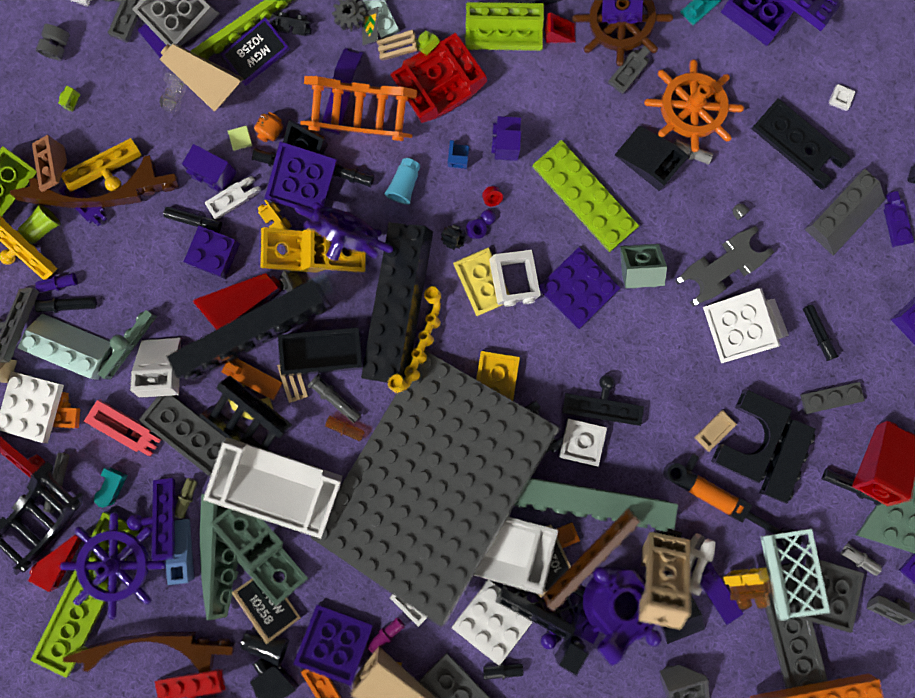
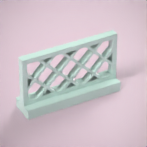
(777, 581)

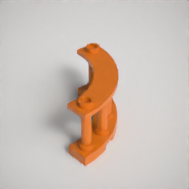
(360, 90)

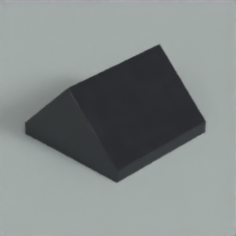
(302, 137)
(693, 624)

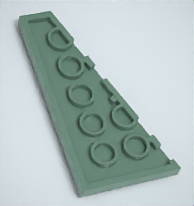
(892, 525)

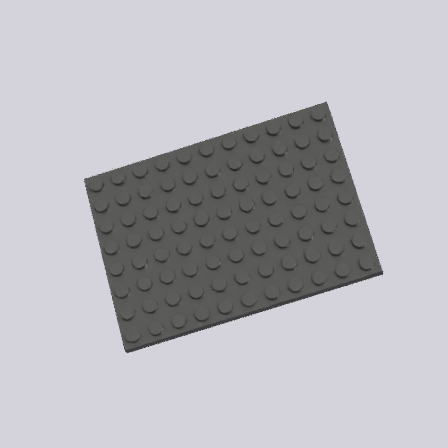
(435, 487)

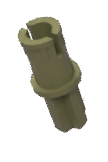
(185, 497)

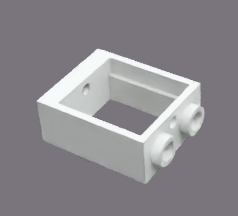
(497, 261)

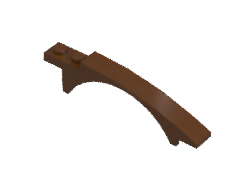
(141, 183)
(198, 651)

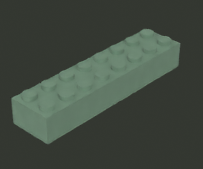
(598, 503)

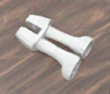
(704, 552)

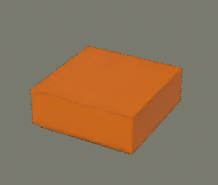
(567, 535)

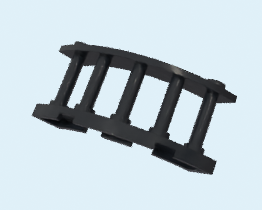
(38, 487)

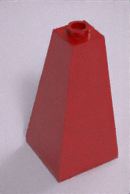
(237, 300)

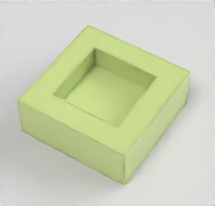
(240, 138)

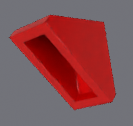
(559, 30)

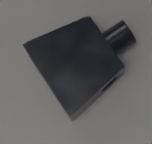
(272, 681)

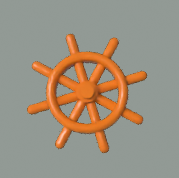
(694, 105)

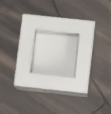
(841, 97)

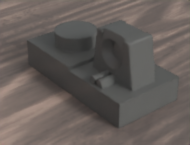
(896, 611)

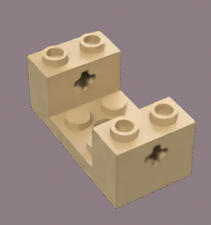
(665, 597)

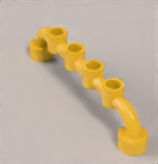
(396, 382)

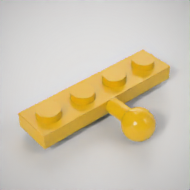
(102, 166)
(23, 250)

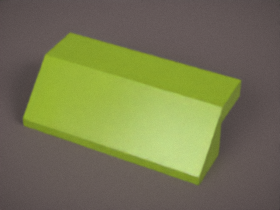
(504, 26)

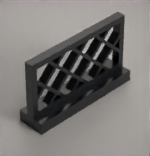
(538, 614)

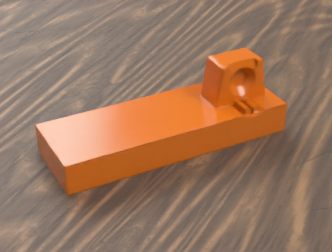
(252, 378)

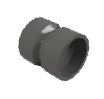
(55, 36)

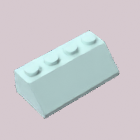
(65, 346)

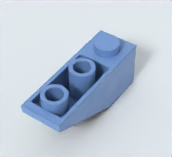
(181, 568)

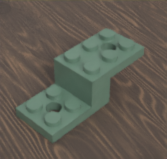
(260, 554)

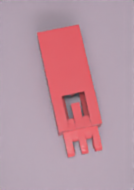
(116, 425)

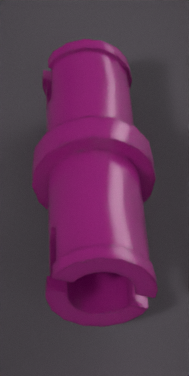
(385, 635)

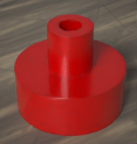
(492, 196)

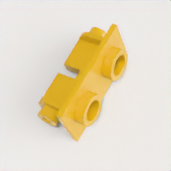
(271, 212)

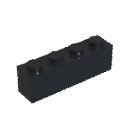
(788, 460)

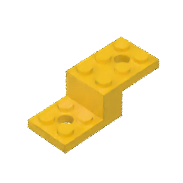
(305, 252)

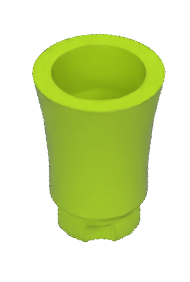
(38, 224)

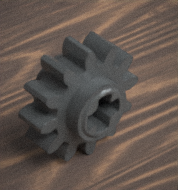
(349, 20)

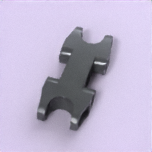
(738, 256)

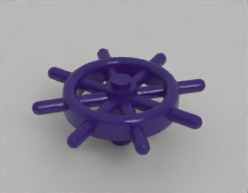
(343, 230)
(112, 565)

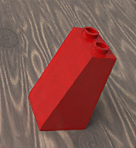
(888, 465)

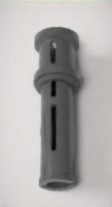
(327, 392)

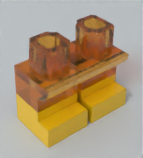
(749, 585)

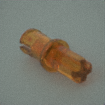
(344, 428)

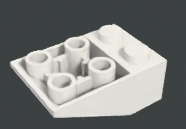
(152, 371)

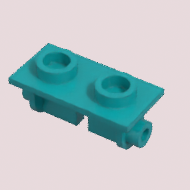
(698, 9)

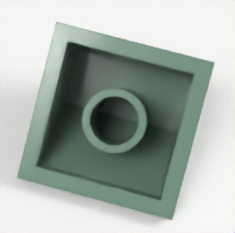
(643, 266)

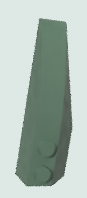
(216, 562)

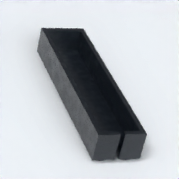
(397, 302)
(248, 331)

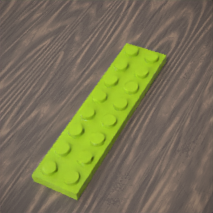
(71, 622)

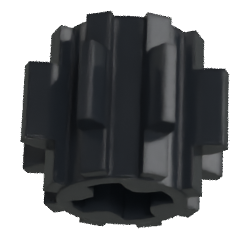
(453, 237)

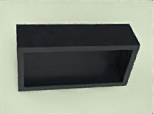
(320, 352)

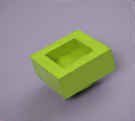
(426, 42)
(68, 98)

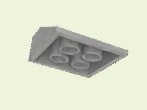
(176, 19)

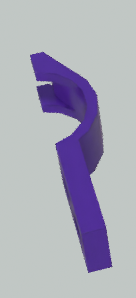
(345, 72)

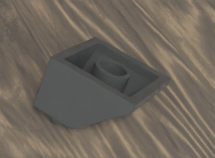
(683, 683)

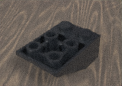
(651, 157)

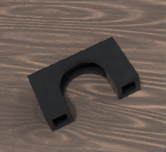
(773, 420)

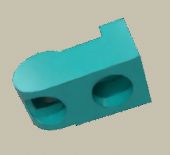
(111, 487)

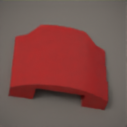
(441, 78)

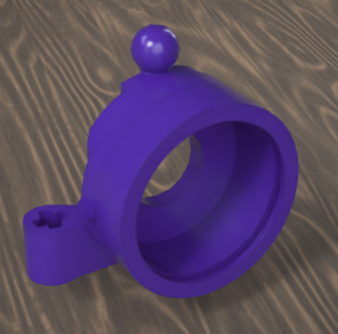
(599, 611)

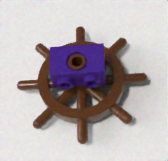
(622, 16)

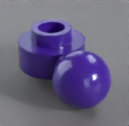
(487, 218)

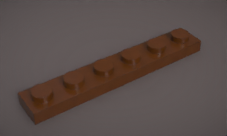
(591, 559)

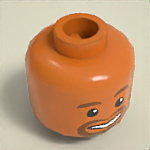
(268, 127)

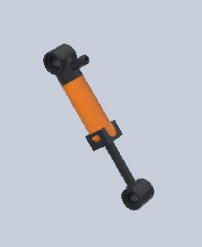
(721, 499)

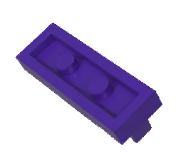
(719, 594)

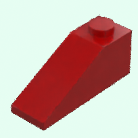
(47, 571)

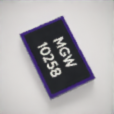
(255, 51)

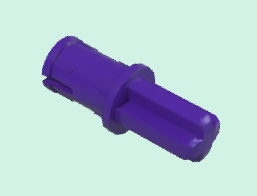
(56, 283)

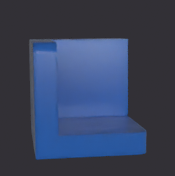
(458, 155)

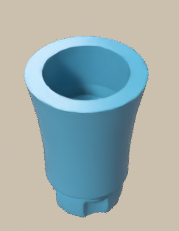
(403, 182)

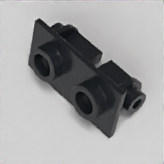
(300, 23)

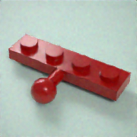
(191, 685)

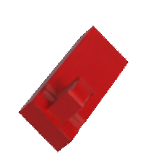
(27, 466)

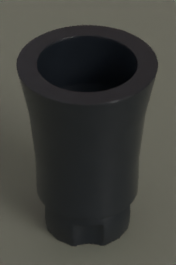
(272, 651)

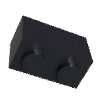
(571, 654)

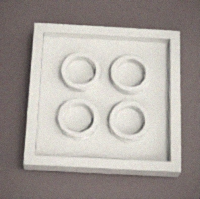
(741, 325)
(30, 407)
(490, 625)

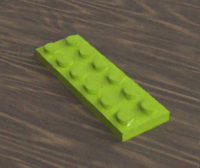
(585, 196)

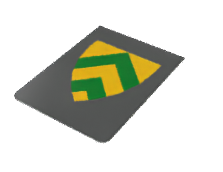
(370, 26)

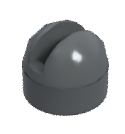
(740, 210)

